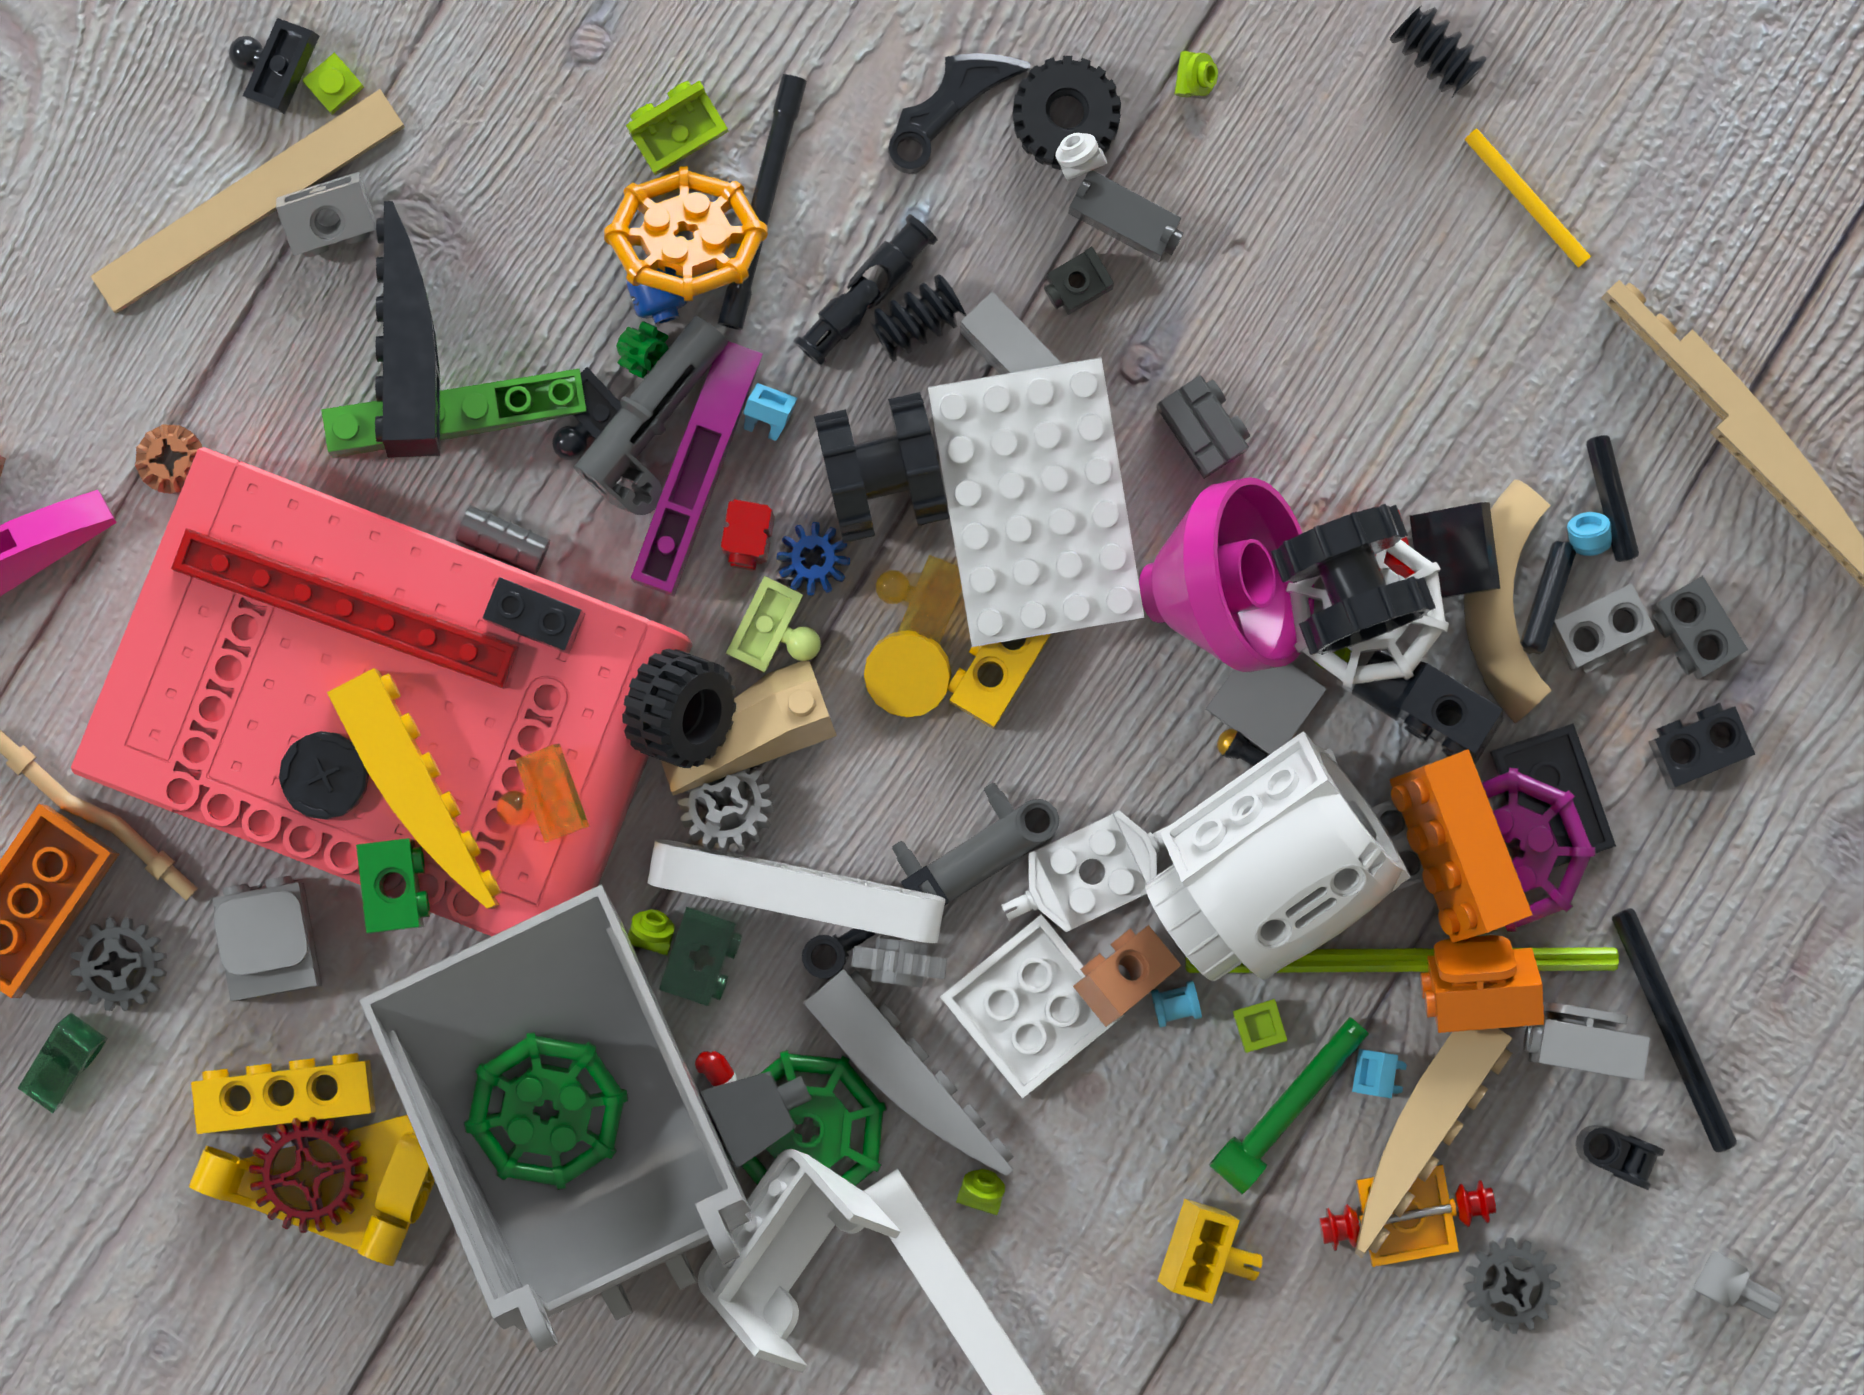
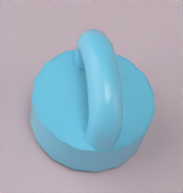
(1590, 533)

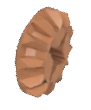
(152, 446)

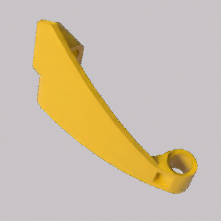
(392, 1198)

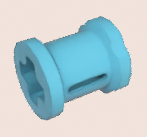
(1176, 1004)

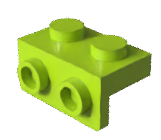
(675, 126)

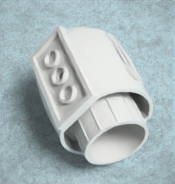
(1273, 865)

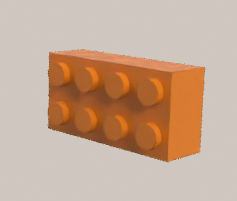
(1459, 847)
(42, 890)

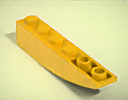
(408, 778)

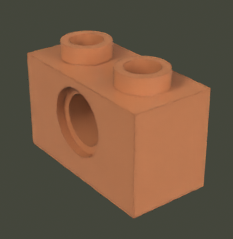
(1147, 963)

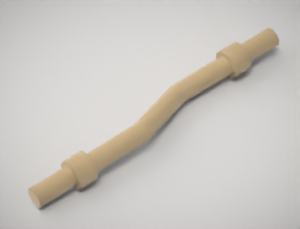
(158, 863)

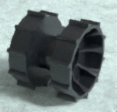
(882, 467)
(1347, 563)

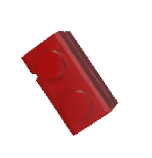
(747, 534)

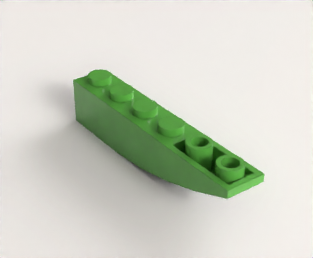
(465, 410)

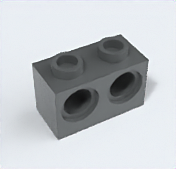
(1709, 621)

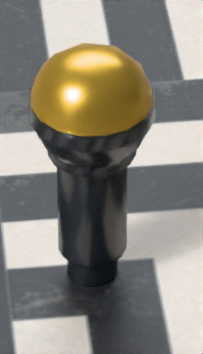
(1234, 745)

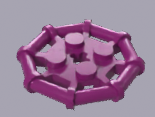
(1539, 841)

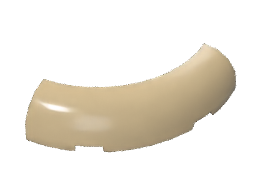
(1491, 613)

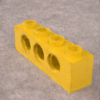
(989, 703)
(215, 1112)

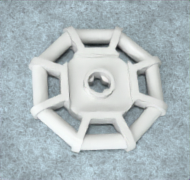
(1402, 665)

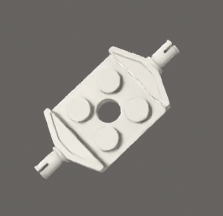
(1055, 880)

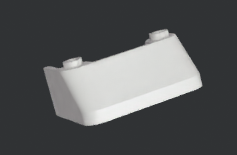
(789, 1221)

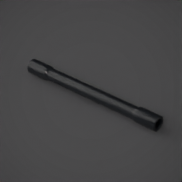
(784, 115)

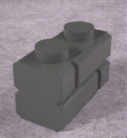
(1203, 425)

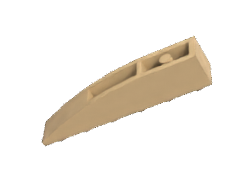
(1427, 1120)

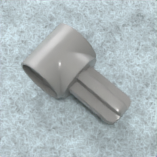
(1729, 1283)

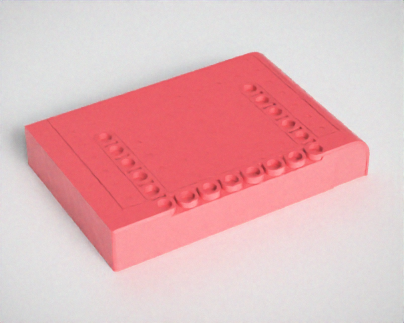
(225, 684)

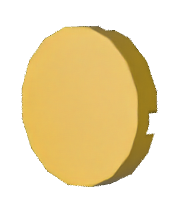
(907, 674)

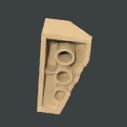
(770, 720)

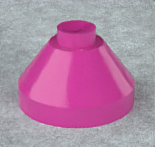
(1221, 580)

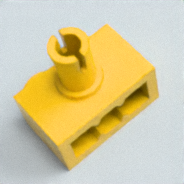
(1203, 1251)

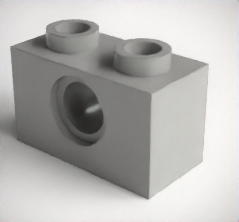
(342, 195)

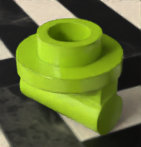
(1195, 74)
(651, 931)
(982, 1191)

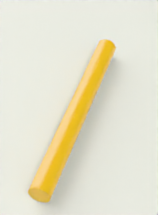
(1527, 197)

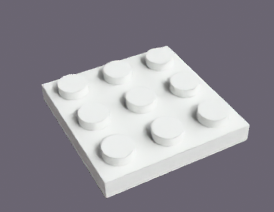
(1026, 1007)

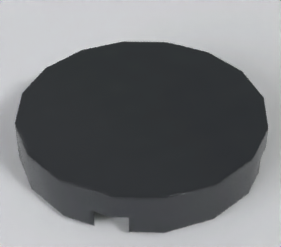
(323, 775)

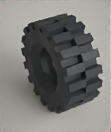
(1061, 79)

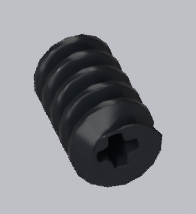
(1438, 50)
(917, 316)

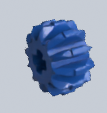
(811, 544)

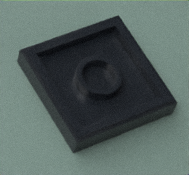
(1461, 545)

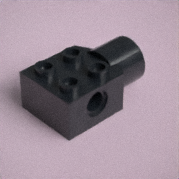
(1422, 701)

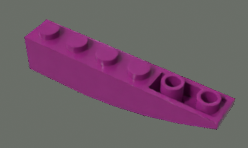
(696, 470)

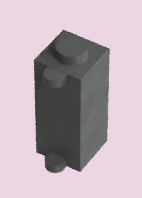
(1126, 216)

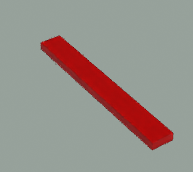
(344, 608)

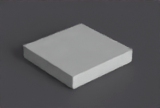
(1266, 704)

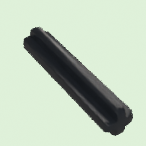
(1612, 497)
(1548, 597)

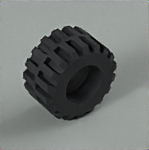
(679, 708)

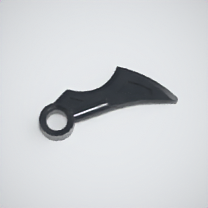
(963, 82)

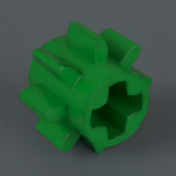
(641, 348)

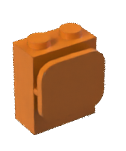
(1482, 985)

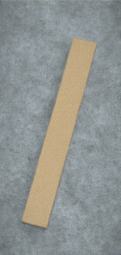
(247, 201)

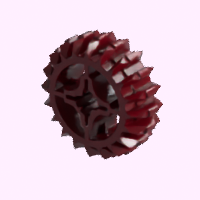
(272, 1182)

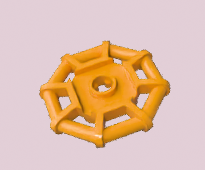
(685, 213)

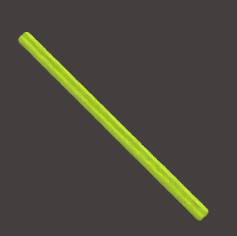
(1416, 960)

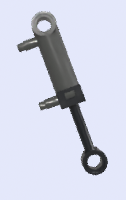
(954, 871)

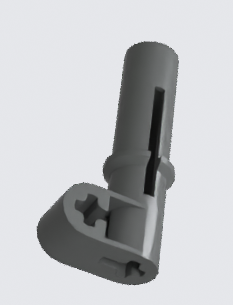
(643, 417)

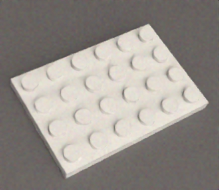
(1036, 502)

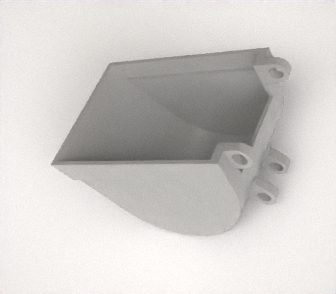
(661, 1193)

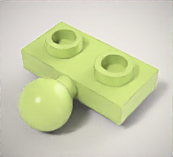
(767, 626)

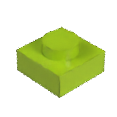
(333, 83)
(1259, 1025)

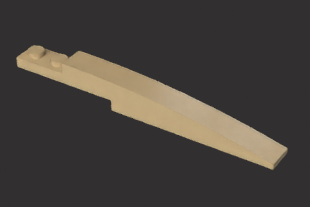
(1747, 429)

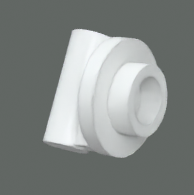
(1079, 155)

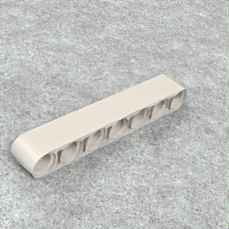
(796, 891)
(952, 1290)

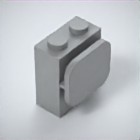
(266, 939)
(1587, 1042)

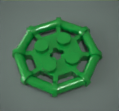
(830, 1116)
(558, 1132)

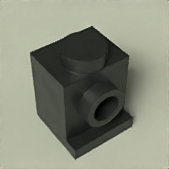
(1096, 282)

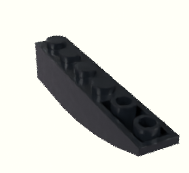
(407, 348)

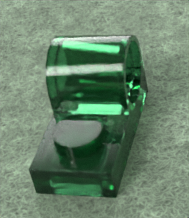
(61, 1061)

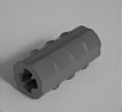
(502, 540)

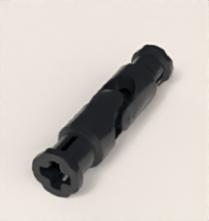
(845, 313)

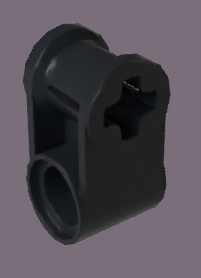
(1626, 1155)

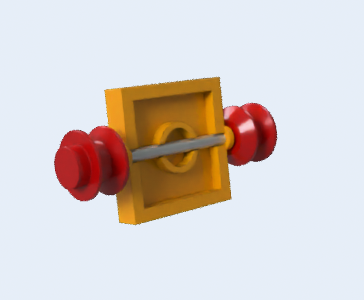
(1424, 1227)

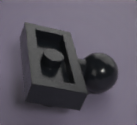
(277, 65)
(601, 407)

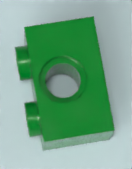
(375, 864)

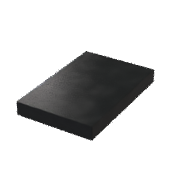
(1561, 763)

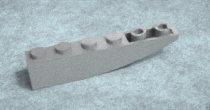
(898, 1067)

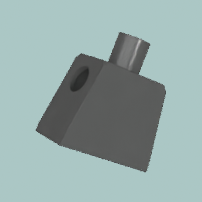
(754, 1112)

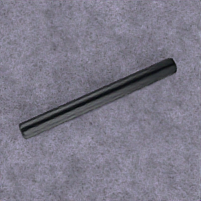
(1674, 1030)

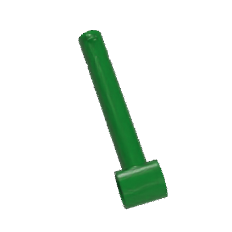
(1241, 1160)

